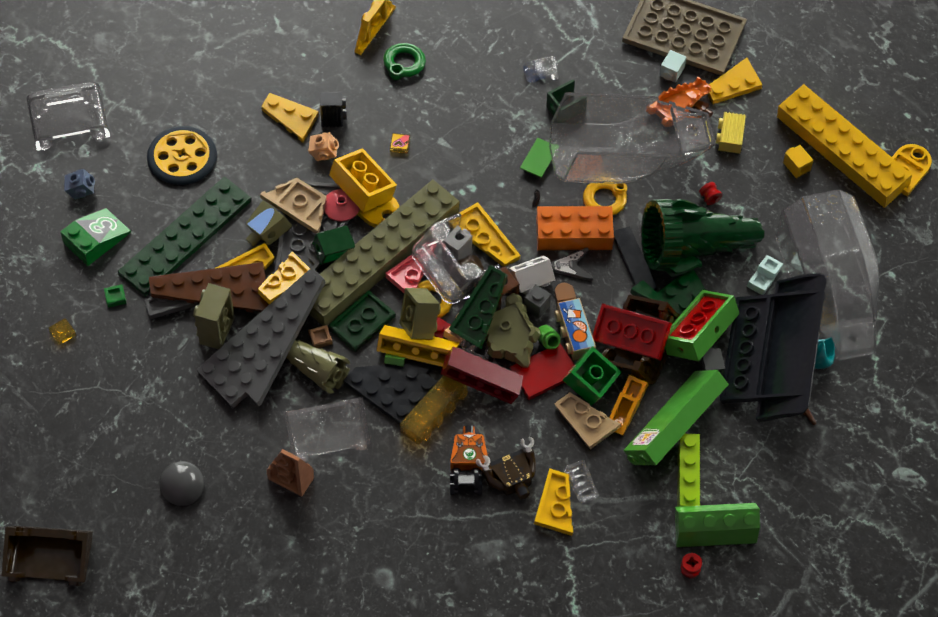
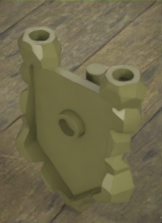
(512, 333)

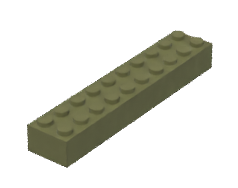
(381, 250)

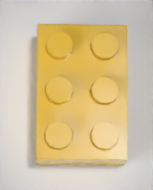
(362, 180)

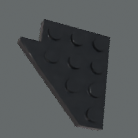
(392, 387)

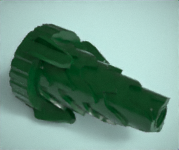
(682, 231)

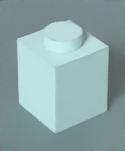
(672, 66)

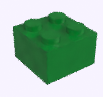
(592, 376)

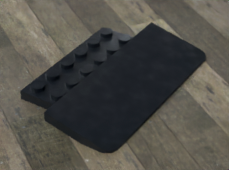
(776, 348)

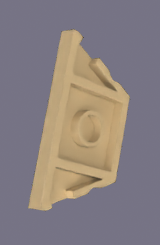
(298, 202)

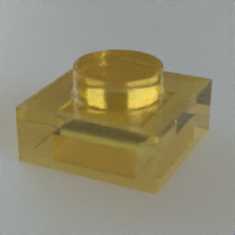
(62, 331)

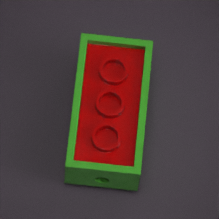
(701, 325)

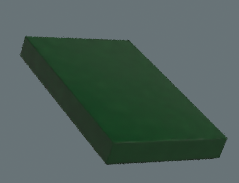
(361, 321)

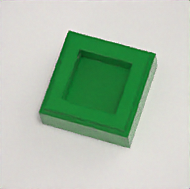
(115, 296)

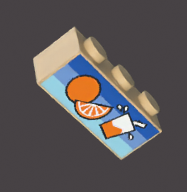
(574, 328)

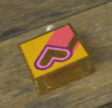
(399, 143)

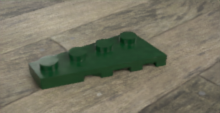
(478, 311)

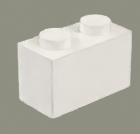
(533, 272)

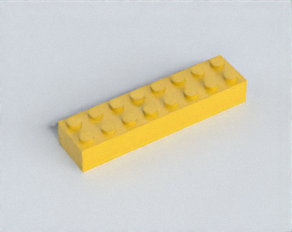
(844, 145)

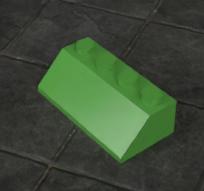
(717, 524)

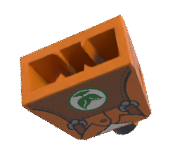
(467, 449)

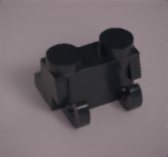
(467, 477)

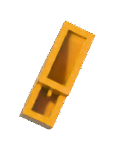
(628, 402)

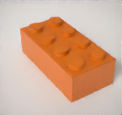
(574, 227)

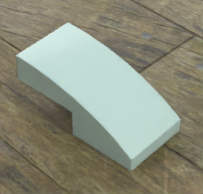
(764, 275)

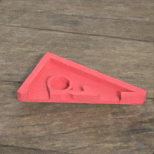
(405, 274)

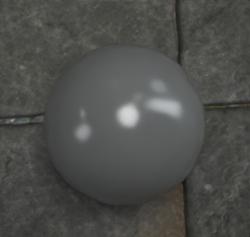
(181, 483)

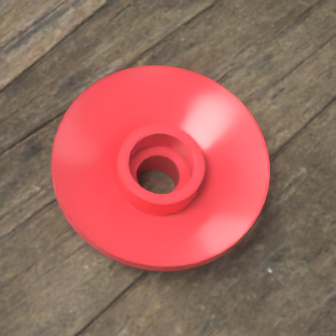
(340, 211)

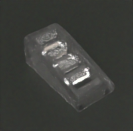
(588, 479)

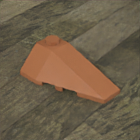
(290, 472)

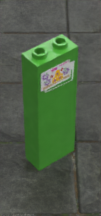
(675, 417)

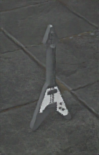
(568, 265)

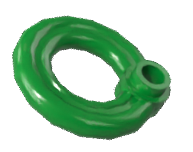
(396, 70)

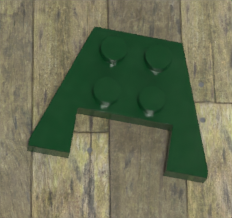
(677, 293)

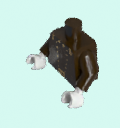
(511, 472)

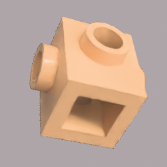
(323, 146)

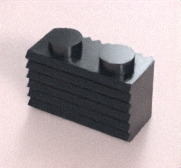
(332, 109)

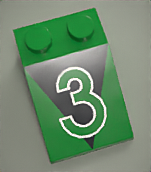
(94, 235)

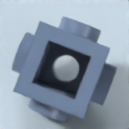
(79, 184)

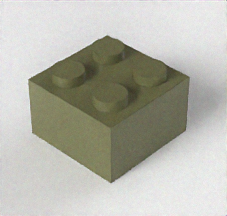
(419, 313)

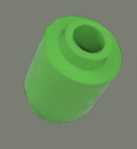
(549, 337)

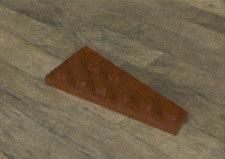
(187, 286)

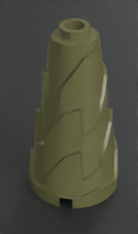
(319, 365)

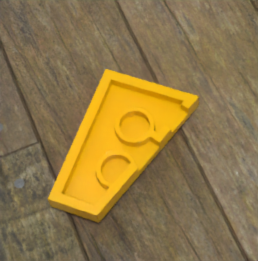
(735, 82)

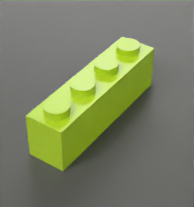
(688, 470)

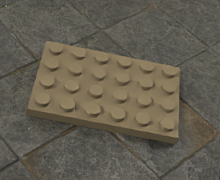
(686, 27)

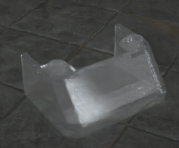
(440, 266)

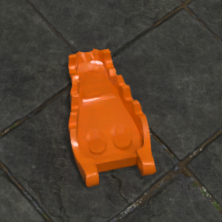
(685, 94)

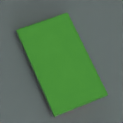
(537, 159)

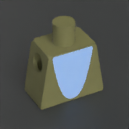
(266, 224)

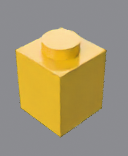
(798, 161)

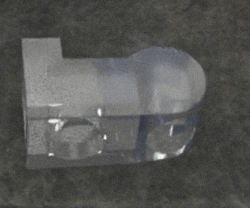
(541, 69)

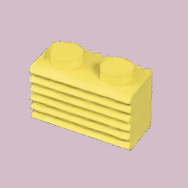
(731, 132)

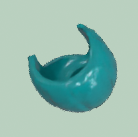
(825, 353)

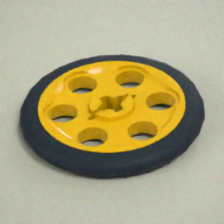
(183, 176)

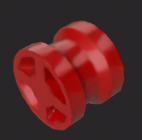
(710, 193)
(690, 570)

